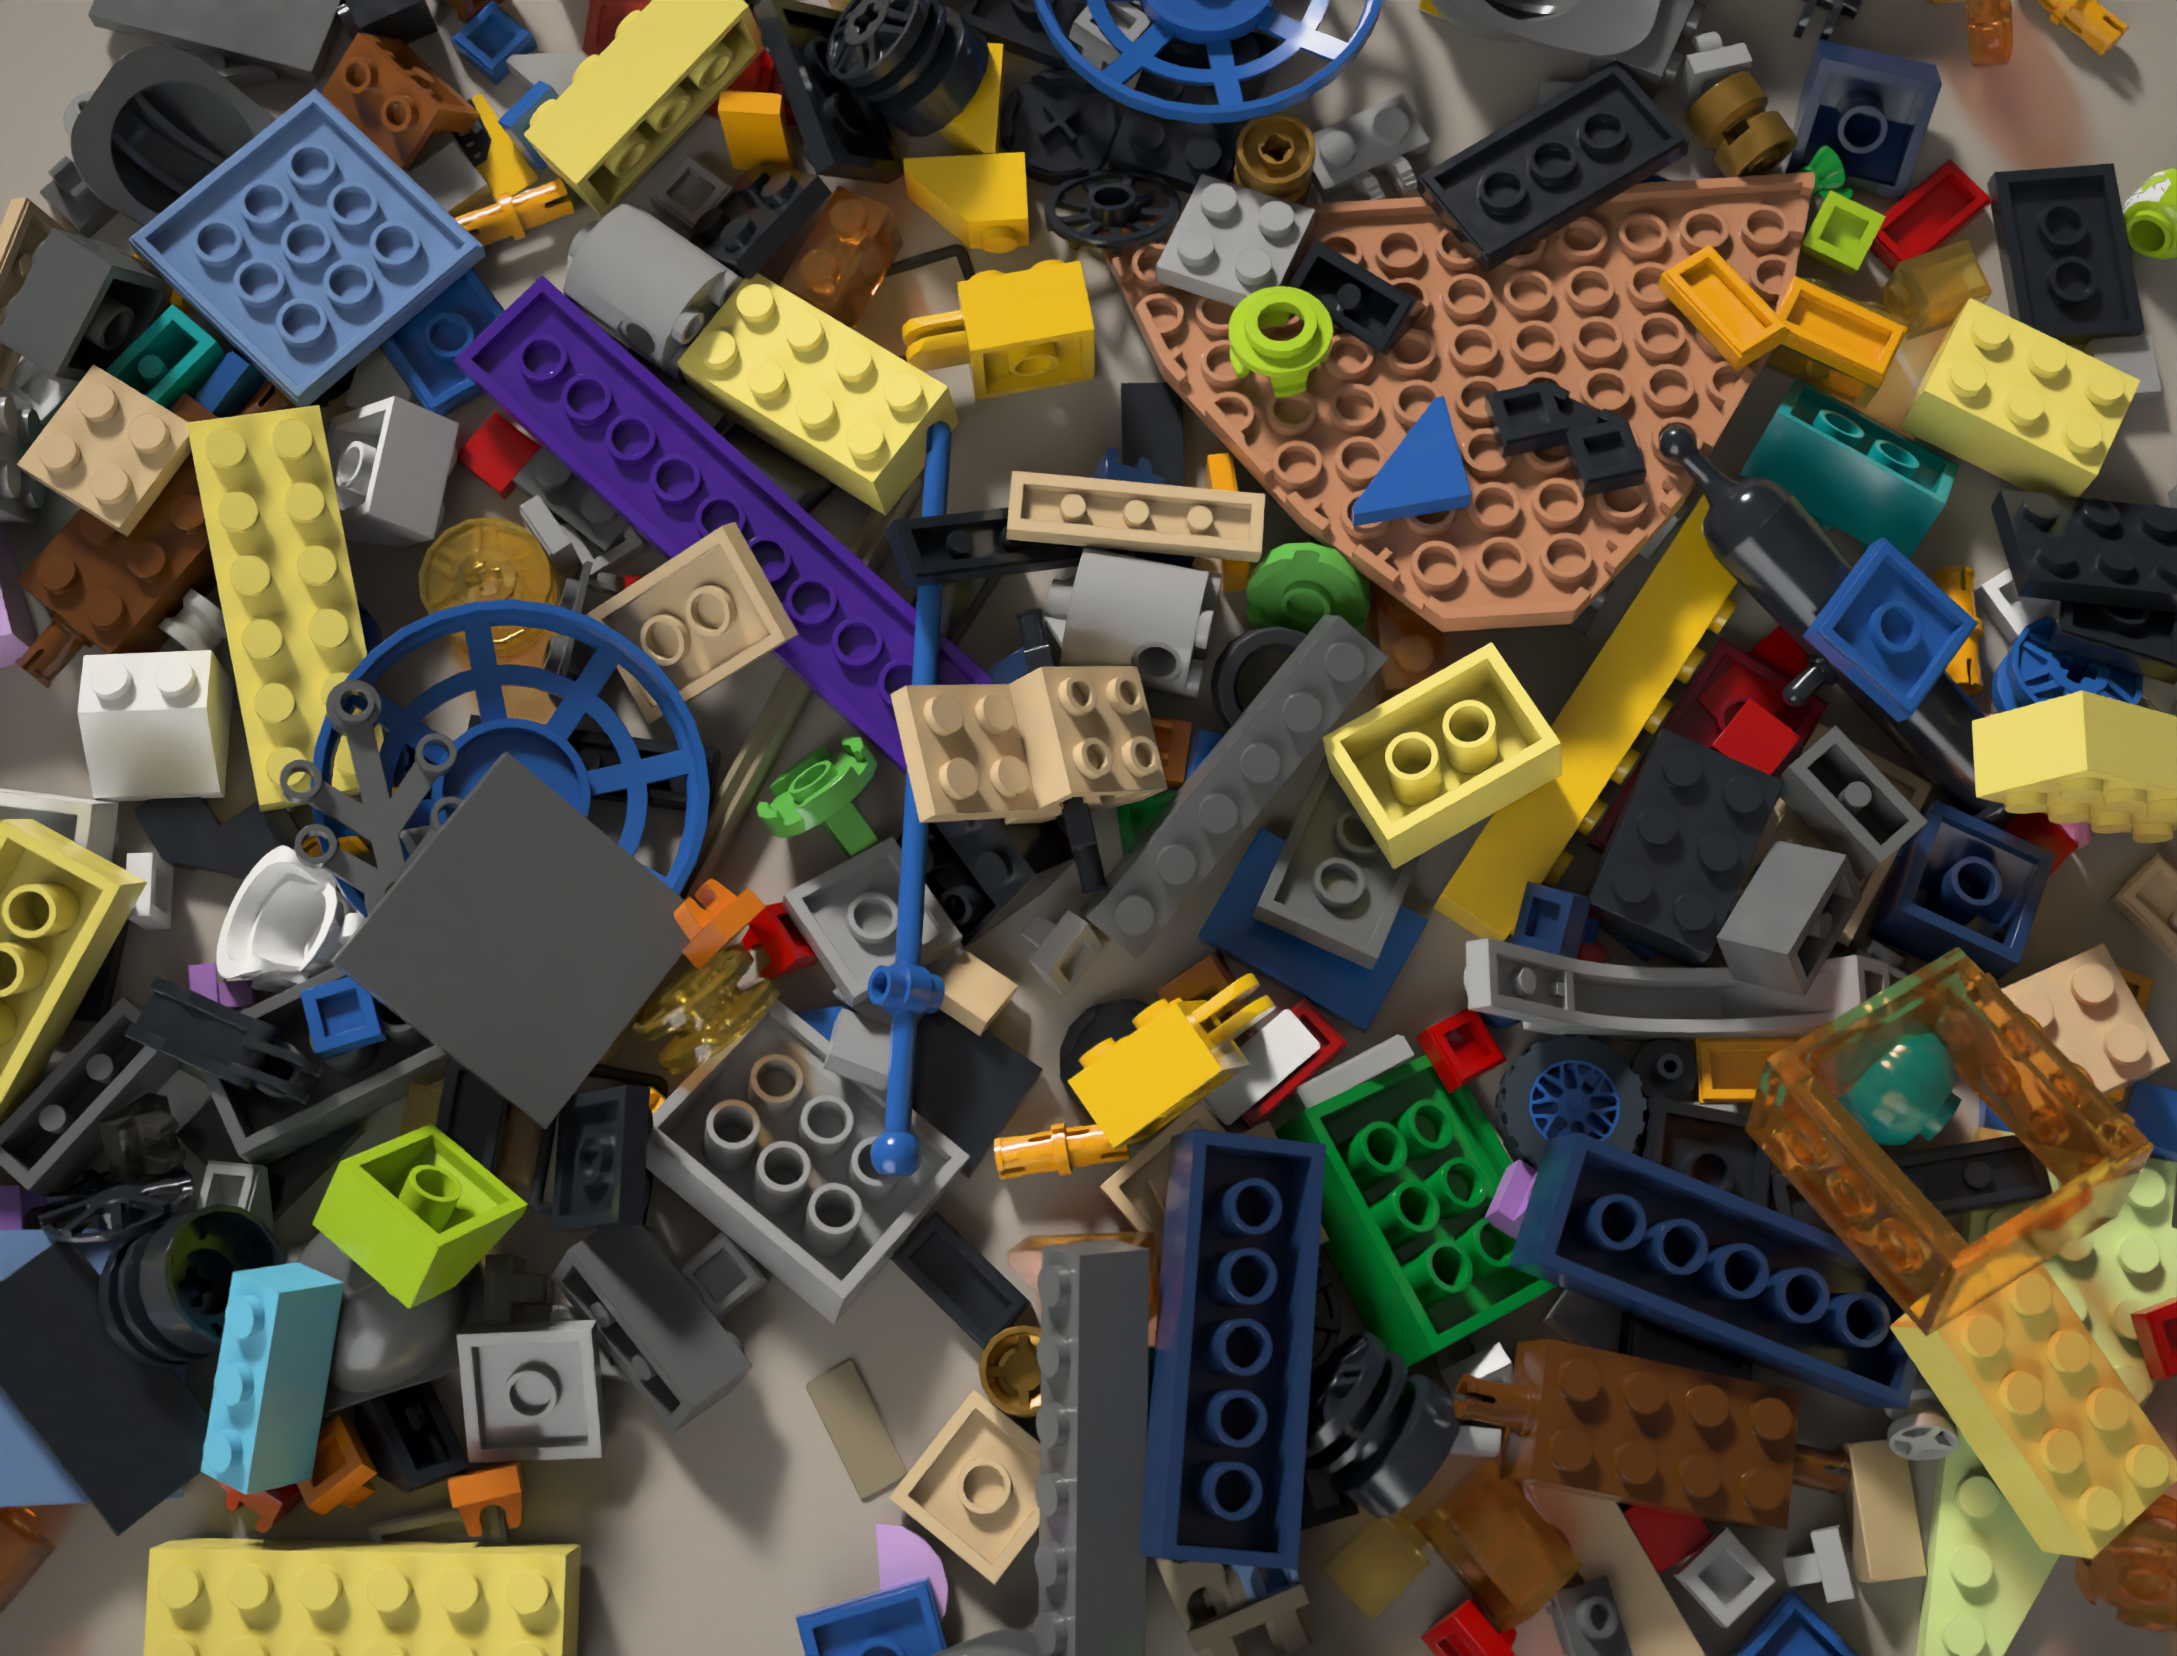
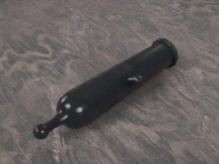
(1793, 572)

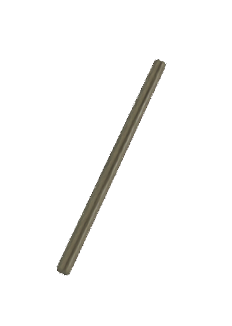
(771, 735)

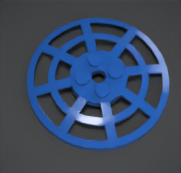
(1213, 25)
(536, 746)

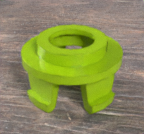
(1282, 361)

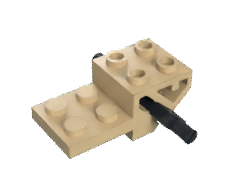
(1032, 747)

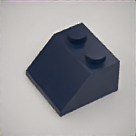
(1868, 112)
(1964, 890)

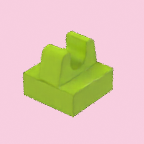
(1842, 233)

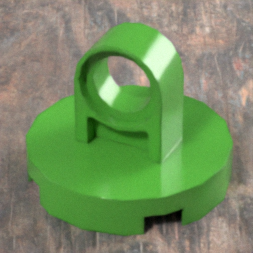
(1302, 584)
(821, 792)

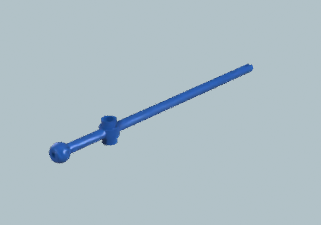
(906, 986)

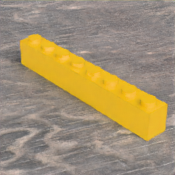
(1596, 734)

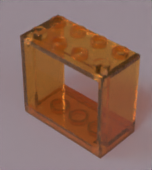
(1876, 1206)

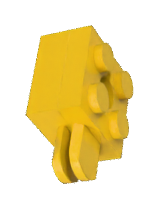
(1012, 331)
(1166, 1063)

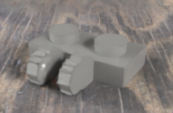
(1367, 146)

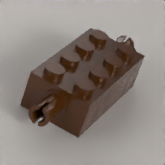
(122, 587)
(1651, 1434)

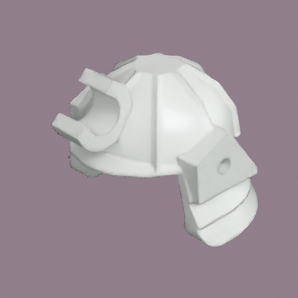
(284, 924)

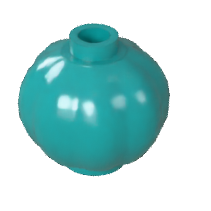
(1906, 1093)

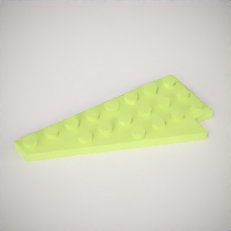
(1979, 1552)

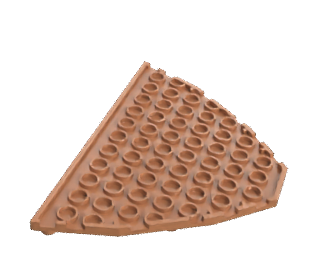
(1561, 312)

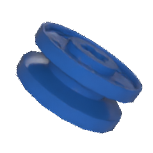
(2039, 673)

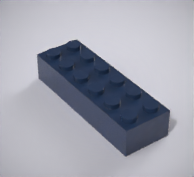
(1712, 1270)
(1233, 1351)

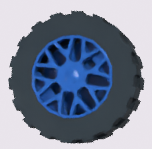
(1566, 1090)

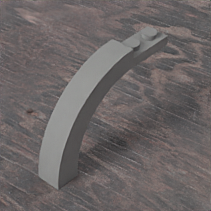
(1654, 1002)

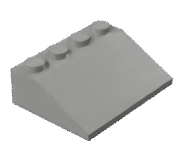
(786, 1165)

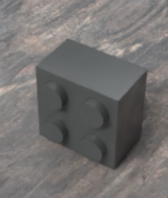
(81, 305)

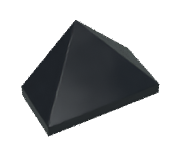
(410, 1438)

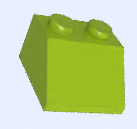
(416, 1213)

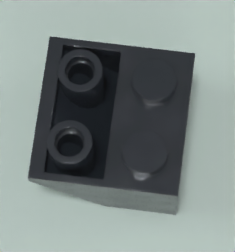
(991, 869)

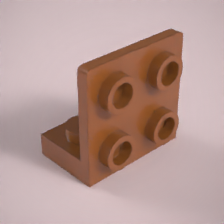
(395, 97)

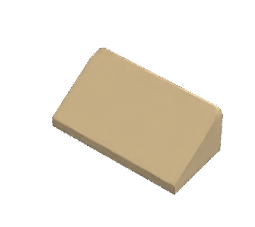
(1881, 1513)

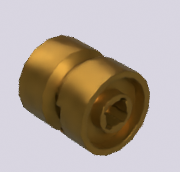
(1737, 125)
(1276, 157)
(1012, 1372)

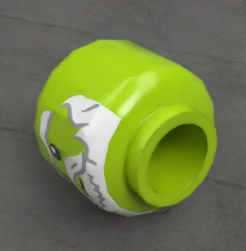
(2152, 216)

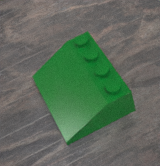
(1409, 1208)

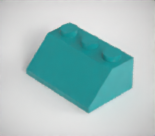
(1852, 469)

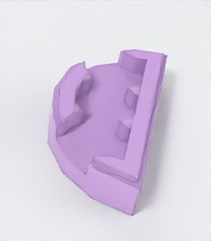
(910, 1557)

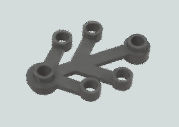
(379, 816)

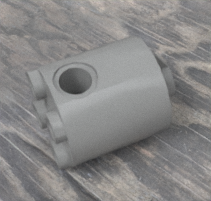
(645, 284)
(1135, 615)

